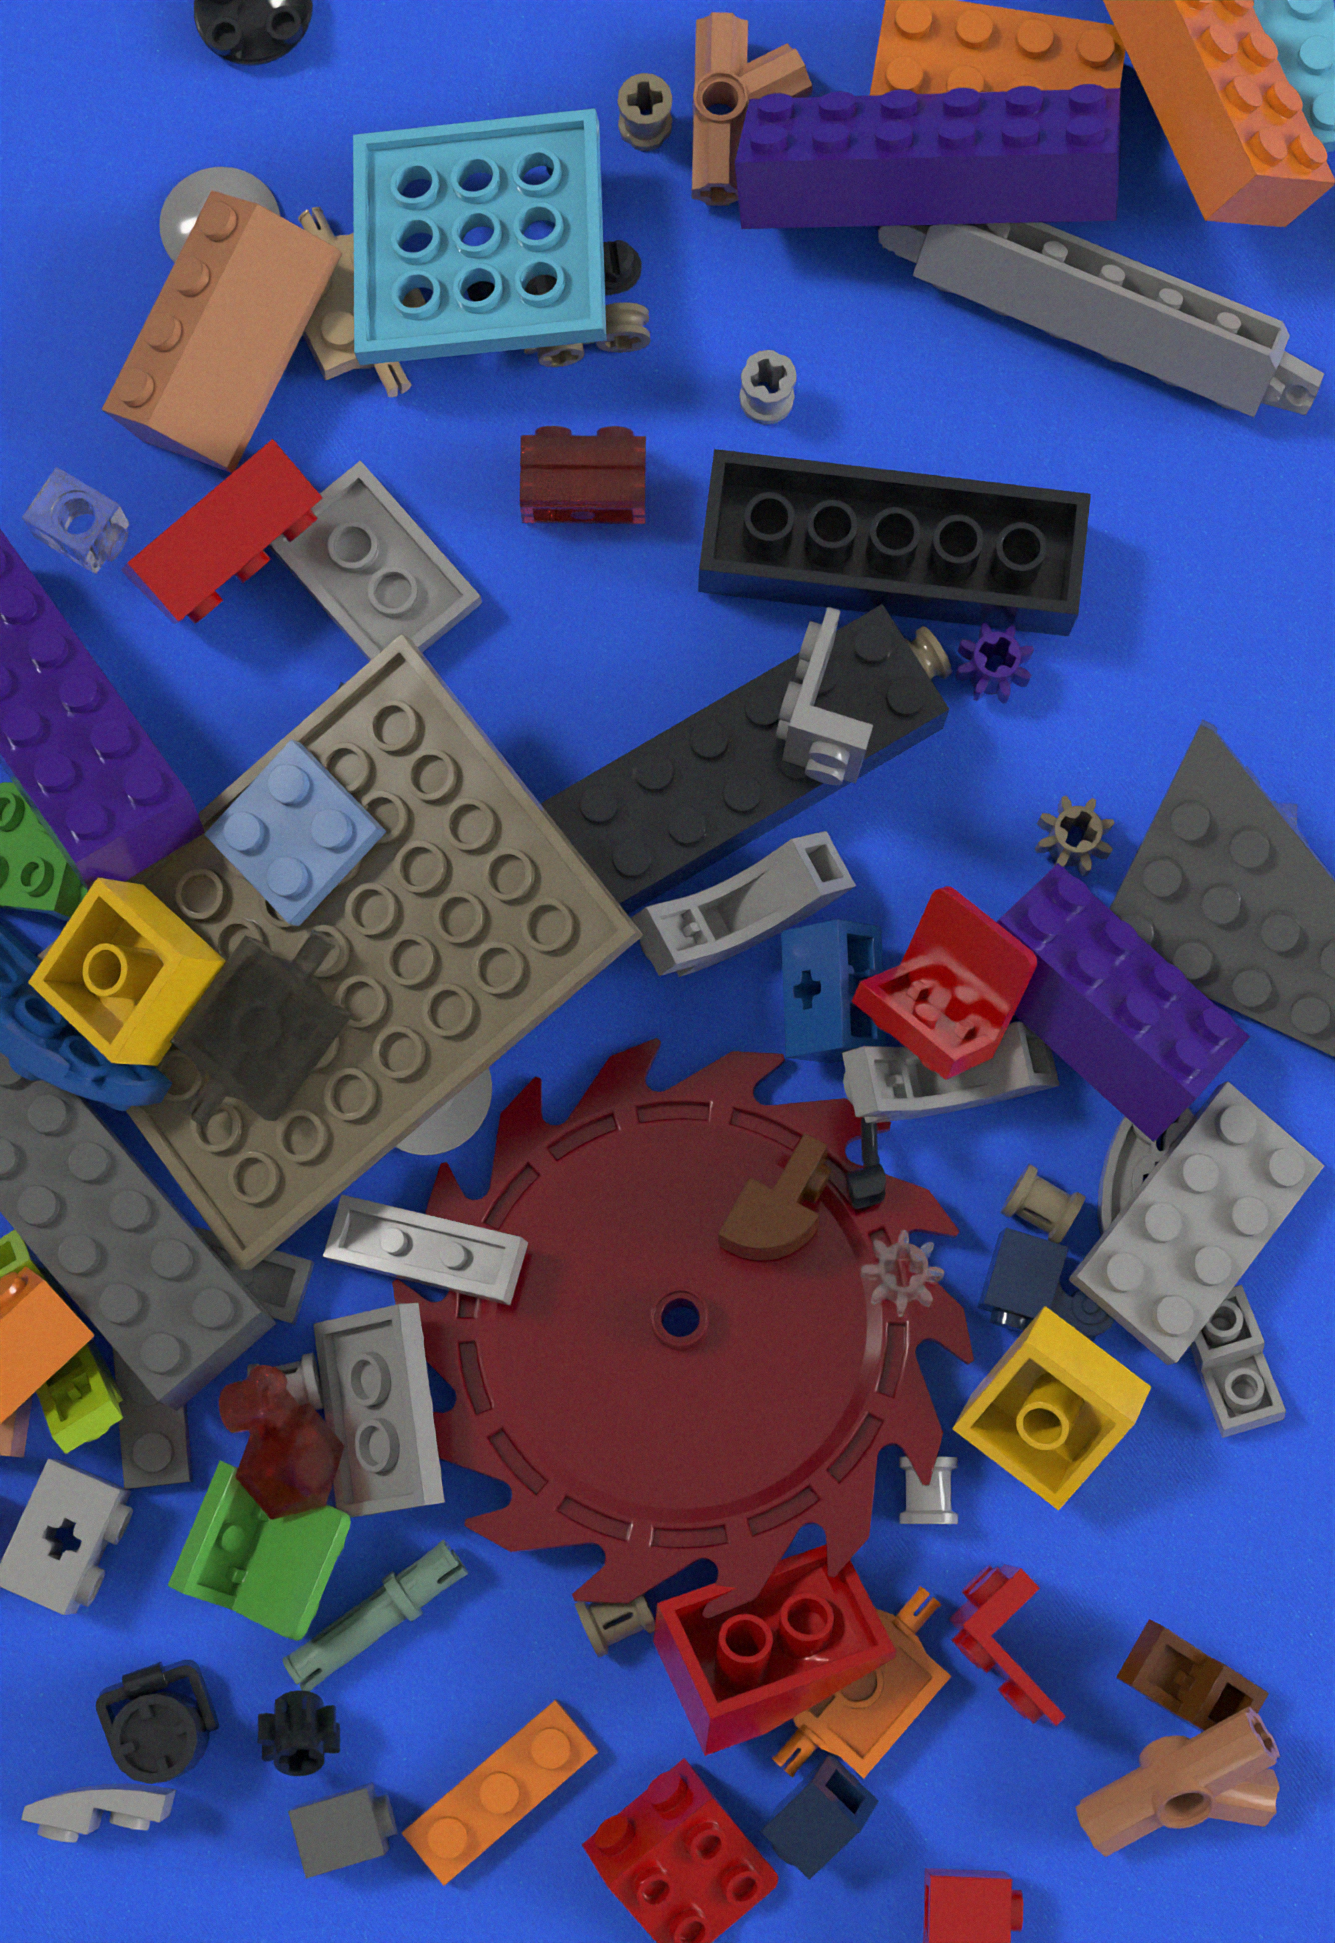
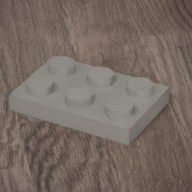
(375, 568)
(379, 1410)

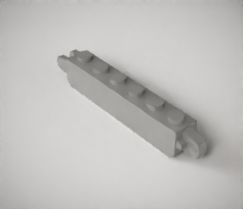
(1114, 309)

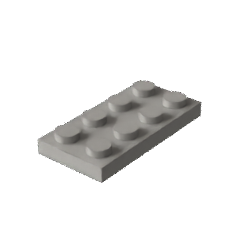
(1196, 1223)

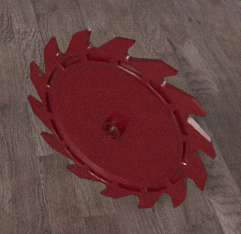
(701, 1437)

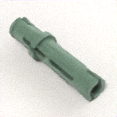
(376, 1615)

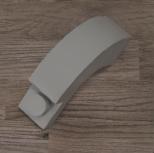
(746, 908)
(896, 1086)

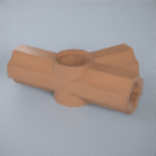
(728, 79)
(1186, 1782)

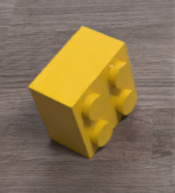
(126, 972)
(1052, 1408)

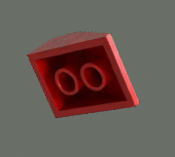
(772, 1654)

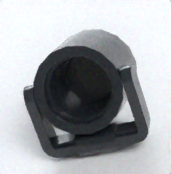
(161, 1731)

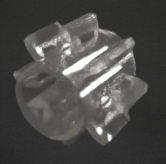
(917, 1263)

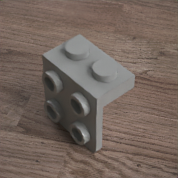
(815, 738)

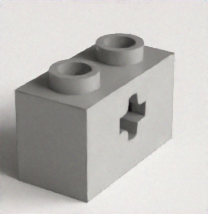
(33, 1557)

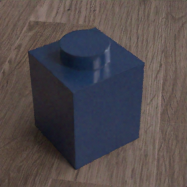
(819, 1817)

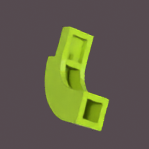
(82, 1394)

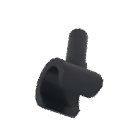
(867, 1184)

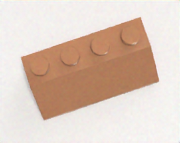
(221, 332)

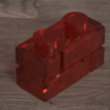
(583, 476)

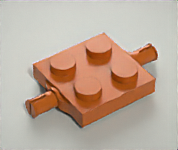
(877, 1708)

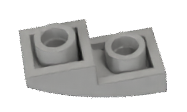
(1235, 1368)
(81, 1809)

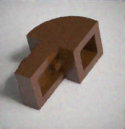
(774, 1221)
(1186, 1679)

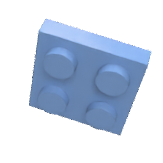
(295, 833)

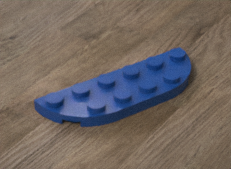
(53, 1050)

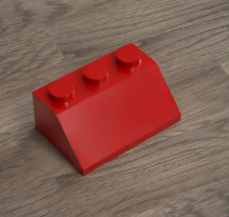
(224, 535)

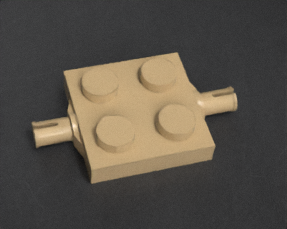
(332, 322)

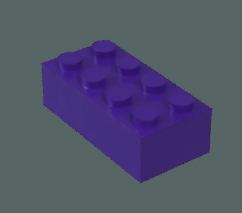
(1116, 1005)

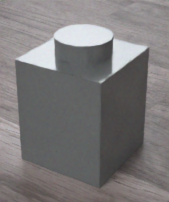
(342, 1829)

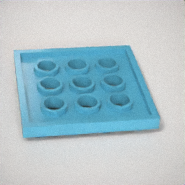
(509, 316)

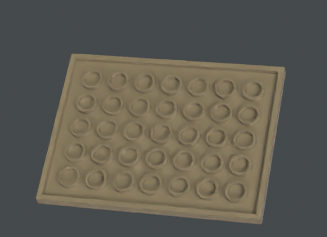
(444, 950)

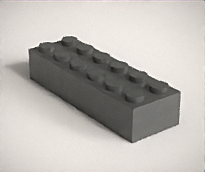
(119, 1242)

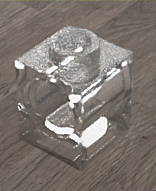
(63, 500)

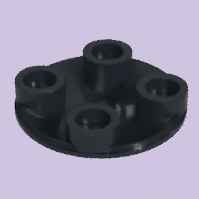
(252, 29)

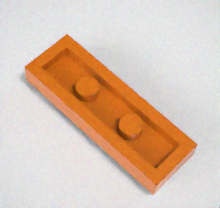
(499, 1792)

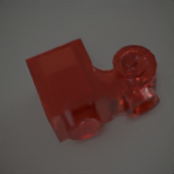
(289, 1447)

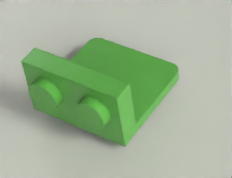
(31, 866)
(259, 1564)

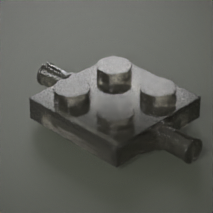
(260, 1028)

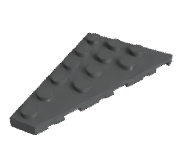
(1236, 896)

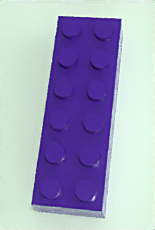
(930, 158)
(77, 744)

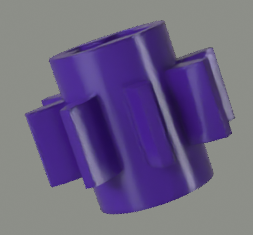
(998, 644)

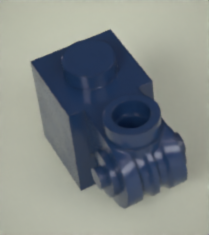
(1026, 1278)

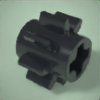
(298, 1733)

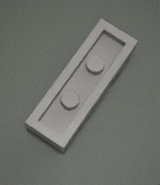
(426, 1249)

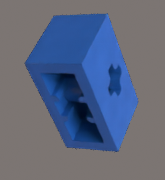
(819, 981)

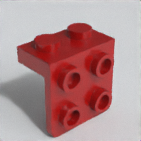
(952, 986)
(991, 1601)
(680, 1860)

